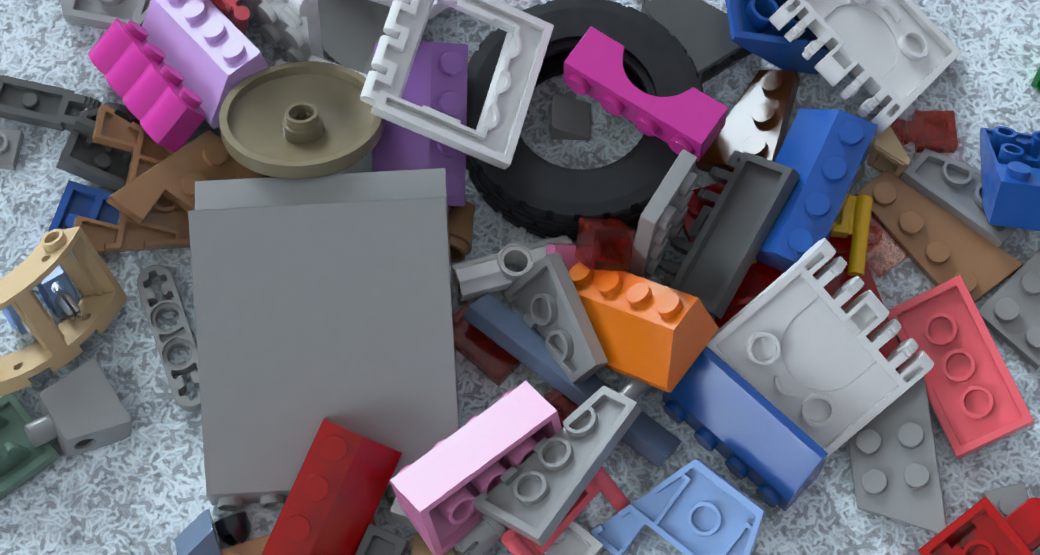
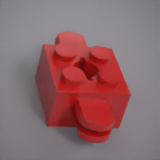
(988, 532)

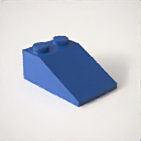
(755, 33)

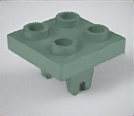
(17, 456)

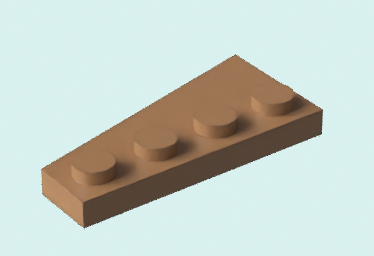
(936, 239)

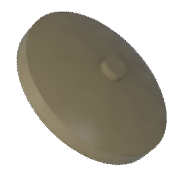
(299, 120)

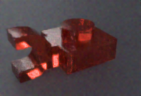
(928, 130)

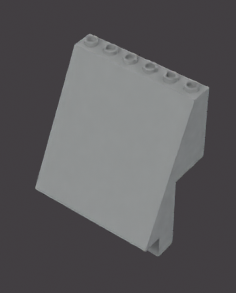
(319, 309)

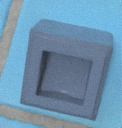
(199, 537)

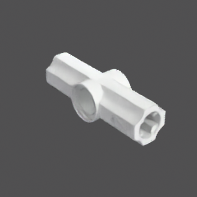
(490, 273)

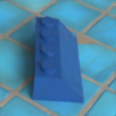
(828, 155)
(745, 430)

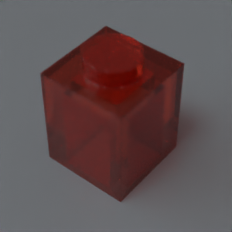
(604, 244)

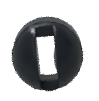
(233, 528)

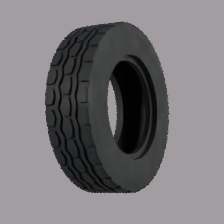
(553, 197)

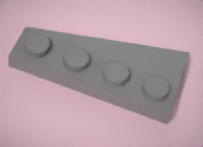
(551, 480)

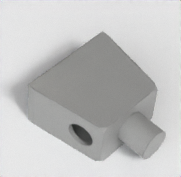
(80, 412)

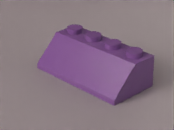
(440, 83)

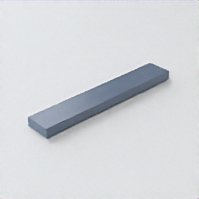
(529, 348)

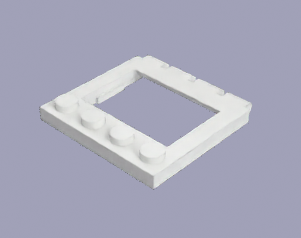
(508, 93)

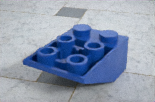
(1010, 177)

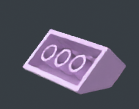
(202, 49)

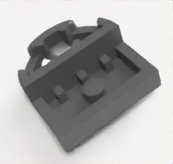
(95, 161)

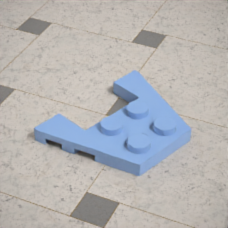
(691, 511)

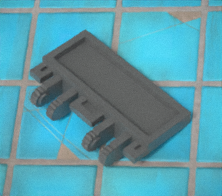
(731, 230)

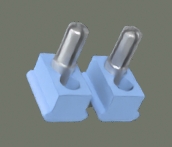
(56, 292)

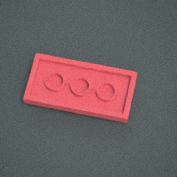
(969, 377)

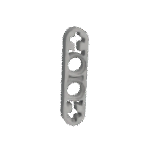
(172, 338)

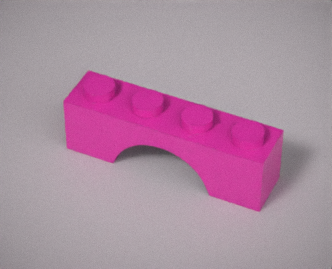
(683, 120)

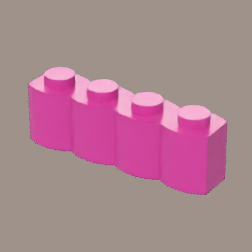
(147, 84)

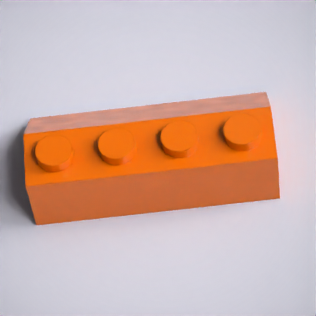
(643, 325)

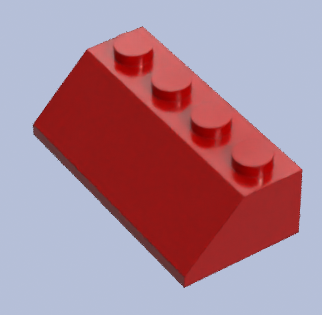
(333, 494)

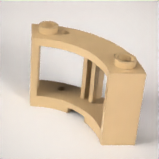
(55, 343)

